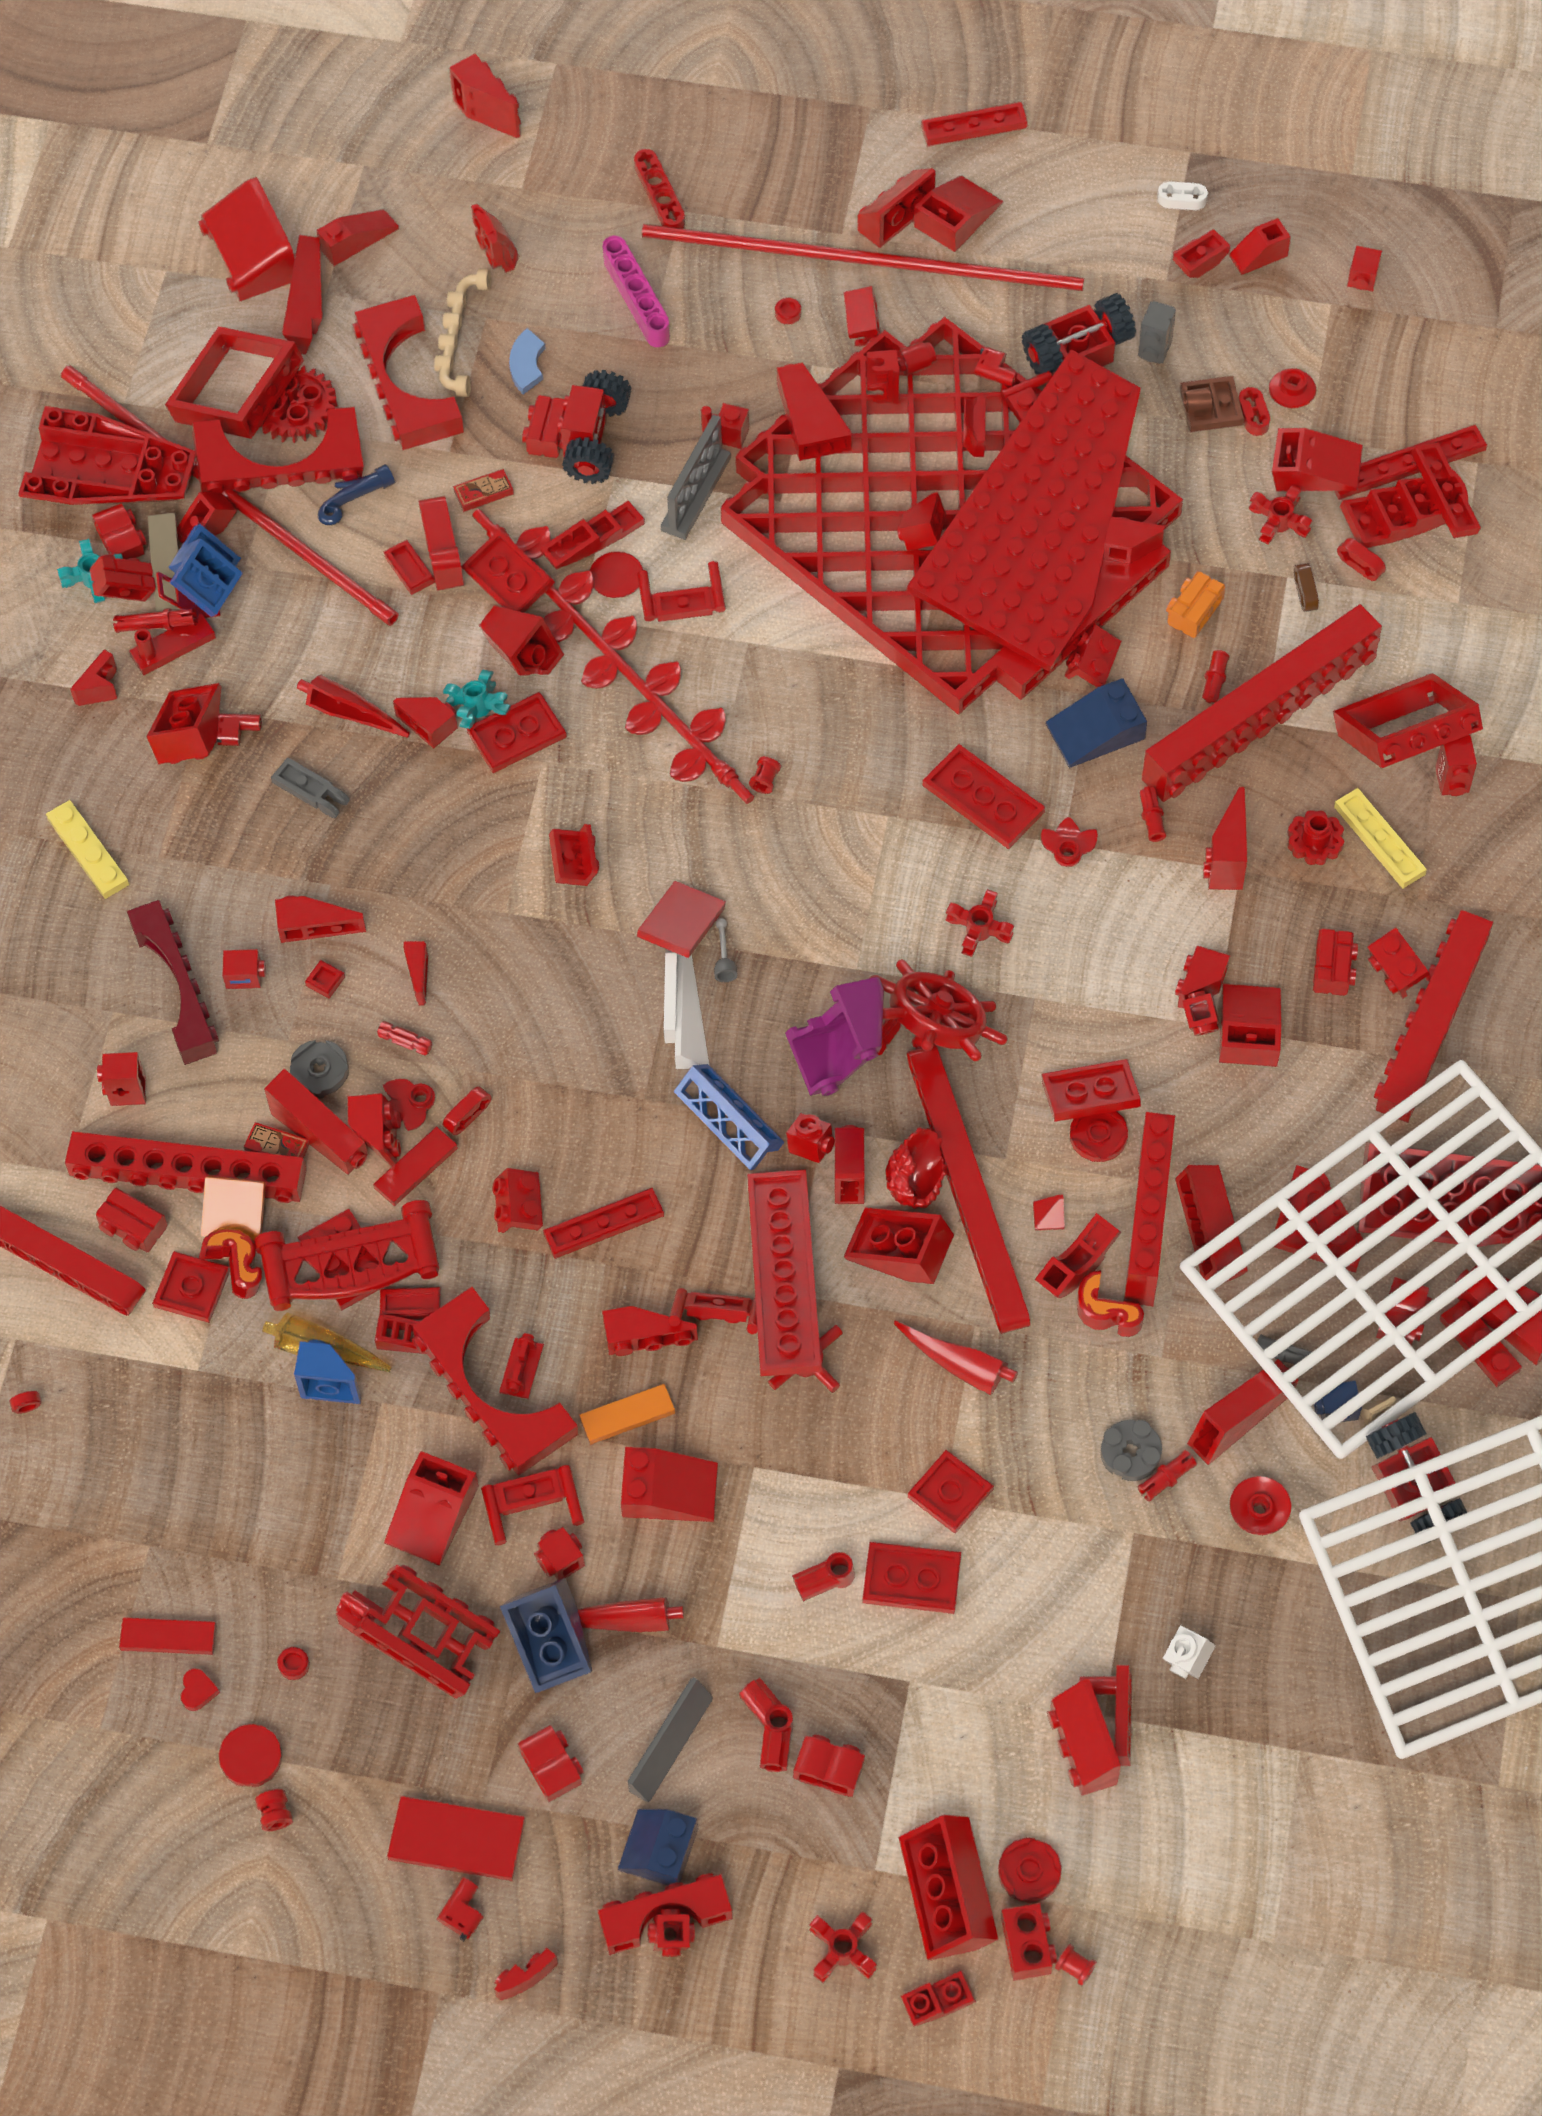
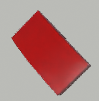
(517, 1981)
(938, 1999)

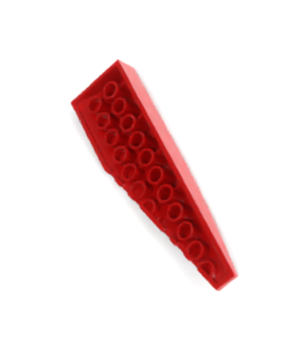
(1453, 1198)

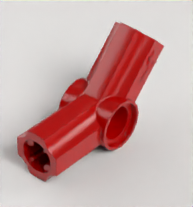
(775, 1740)

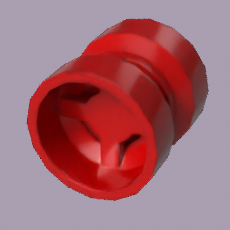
(274, 1810)

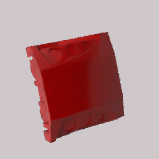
(494, 239)

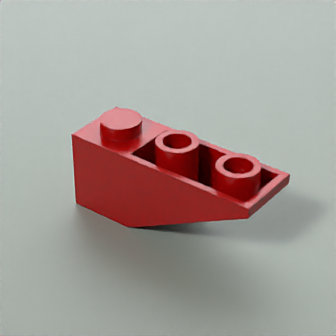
(639, 1329)

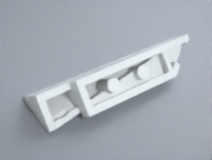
(682, 1012)

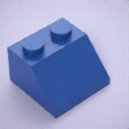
(324, 1374)

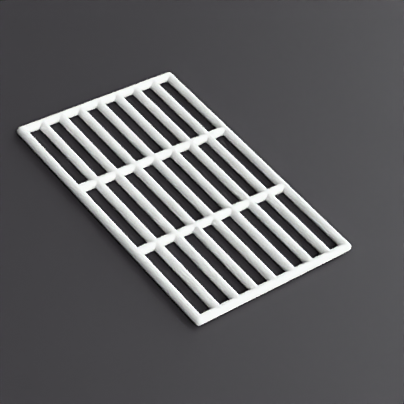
(1356, 1289)
(1466, 1588)

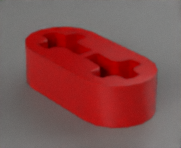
(1259, 410)
(1361, 559)
(467, 1110)

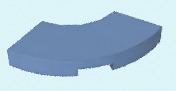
(524, 361)

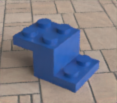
(205, 570)

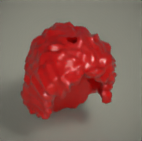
(916, 1169)

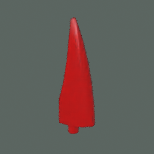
(344, 703)
(964, 1362)
(631, 1615)

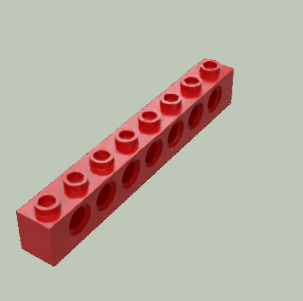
(87, 1146)

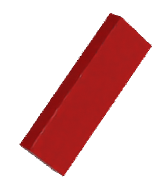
(415, 1166)
(167, 1636)

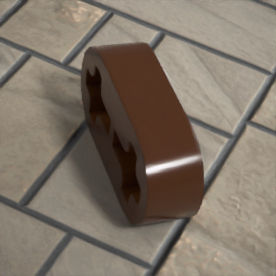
(1306, 587)

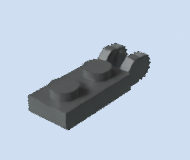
(308, 787)

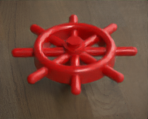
(939, 1011)

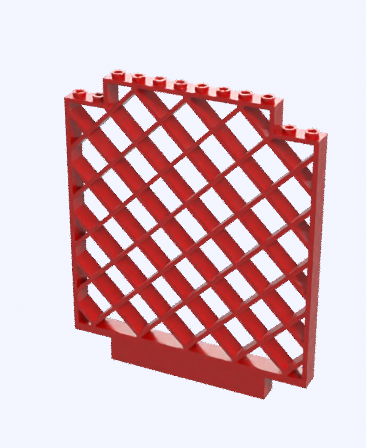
(1116, 583)

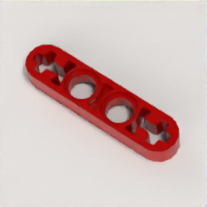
(659, 190)

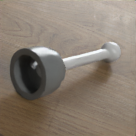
(725, 969)

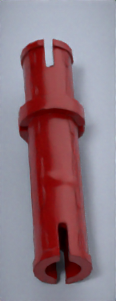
(166, 619)

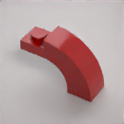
(1085, 1254)

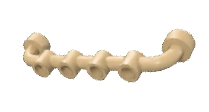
(453, 322)

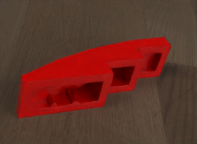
(592, 536)

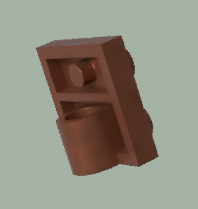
(1211, 403)

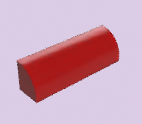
(1208, 1215)

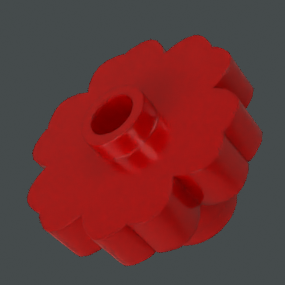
(1315, 837)

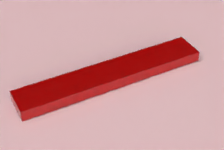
(1402, 464)

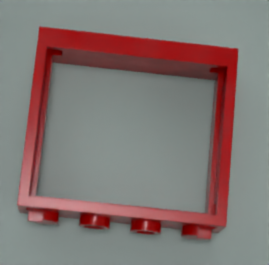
(261, 399)
(1357, 718)

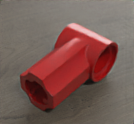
(822, 1579)

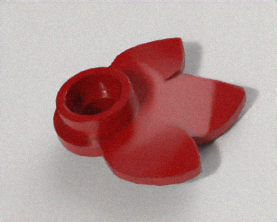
(1068, 840)
(403, 1098)

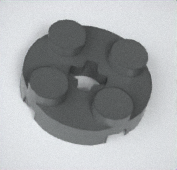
(322, 1053)
(1122, 1464)

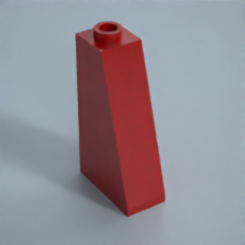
(811, 416)
(311, 1119)
(1525, 1338)
(1236, 1415)

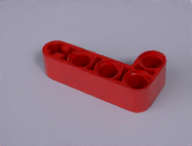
(441, 543)

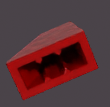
(849, 1165)

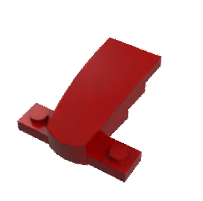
(1413, 504)

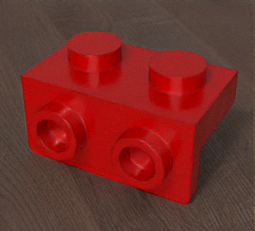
(1093, 656)
(574, 855)
(1397, 962)
(517, 1200)

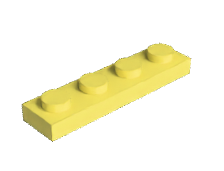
(1380, 838)
(87, 849)

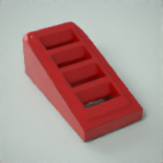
(417, 961)
(393, 1343)

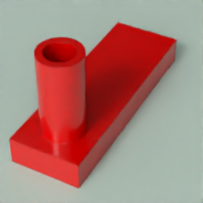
(158, 651)
(1121, 1687)

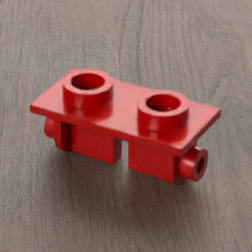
(521, 1367)

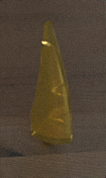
(295, 1329)

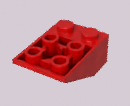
(484, 96)
(954, 211)
(1315, 461)
(1250, 1025)
(431, 1508)

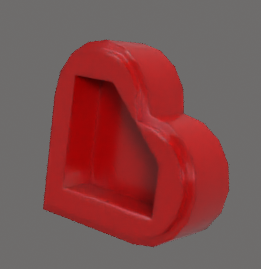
(198, 1690)

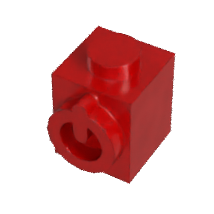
(1201, 1013)
(810, 1138)
(559, 1553)

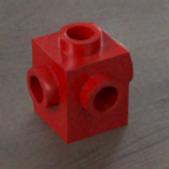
(679, 1924)

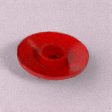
(1264, 1493)

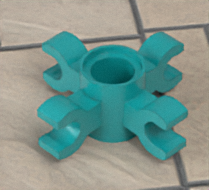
(70, 576)
(476, 699)

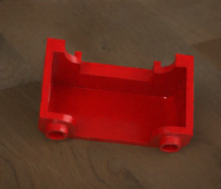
(249, 241)

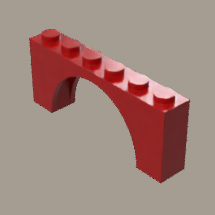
(413, 418)
(226, 469)
(1149, 1208)
(519, 1437)

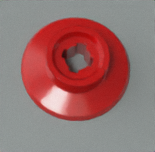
(1290, 395)

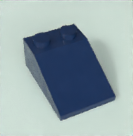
(1098, 724)
(548, 1635)

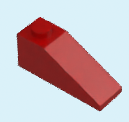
(354, 233)
(311, 919)

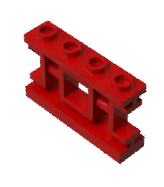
(414, 1652)

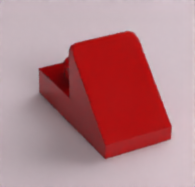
(94, 683)

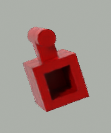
(733, 423)
(352, 1608)

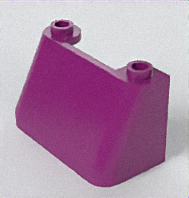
(841, 1037)

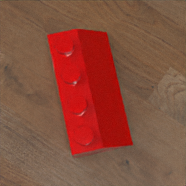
(948, 1887)

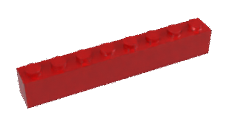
(1435, 1012)

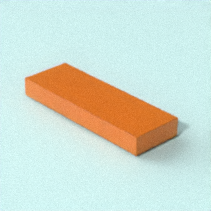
(627, 1414)

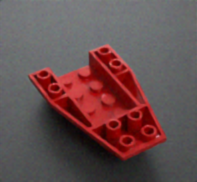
(104, 462)

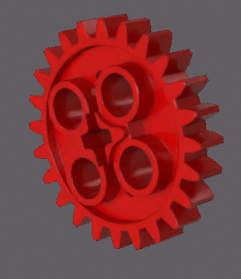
(304, 398)

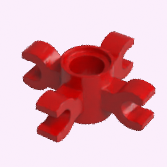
(1283, 522)
(976, 933)
(824, 1932)

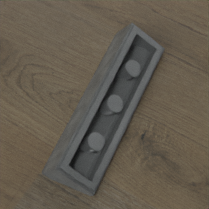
(669, 1740)

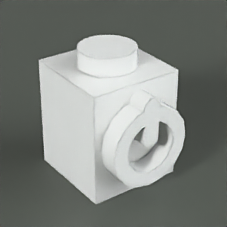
(1188, 1653)

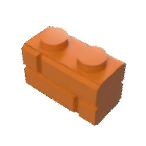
(1195, 604)

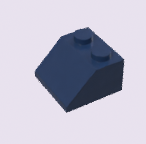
(659, 1845)

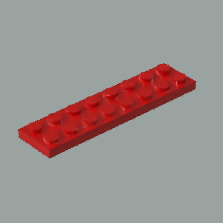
(783, 1273)

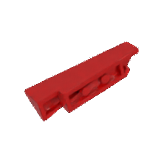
(304, 297)

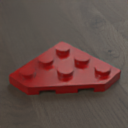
(1320, 1222)

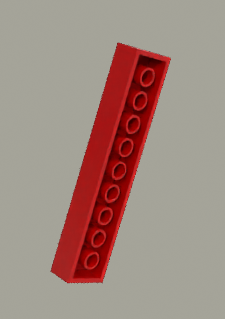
(1261, 703)

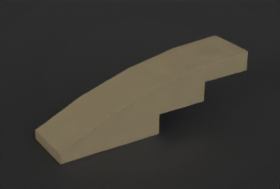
(163, 549)

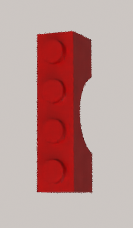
(703, 1901)

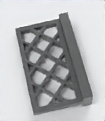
(696, 481)

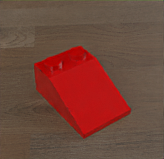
(186, 724)
(1227, 855)
(901, 1244)
(667, 1486)

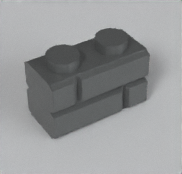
(1156, 332)

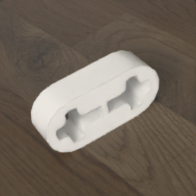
(1182, 195)

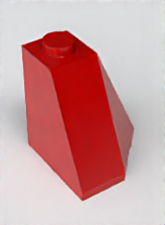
(522, 640)

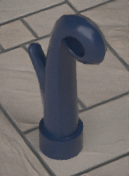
(352, 490)

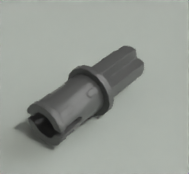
(1291, 1354)

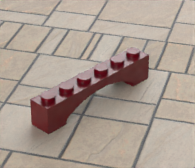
(192, 1033)

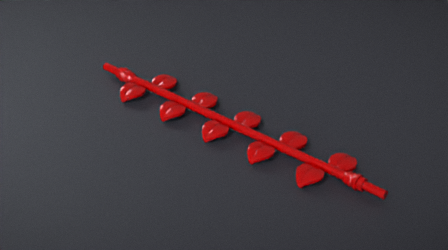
(603, 670)

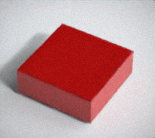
(324, 979)

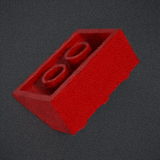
(895, 207)
(1084, 1739)

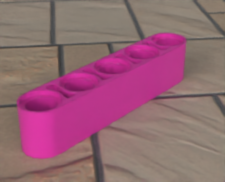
(636, 291)

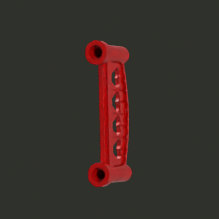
(284, 1260)

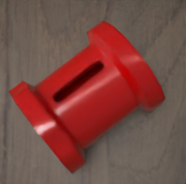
(765, 774)
(1075, 1965)

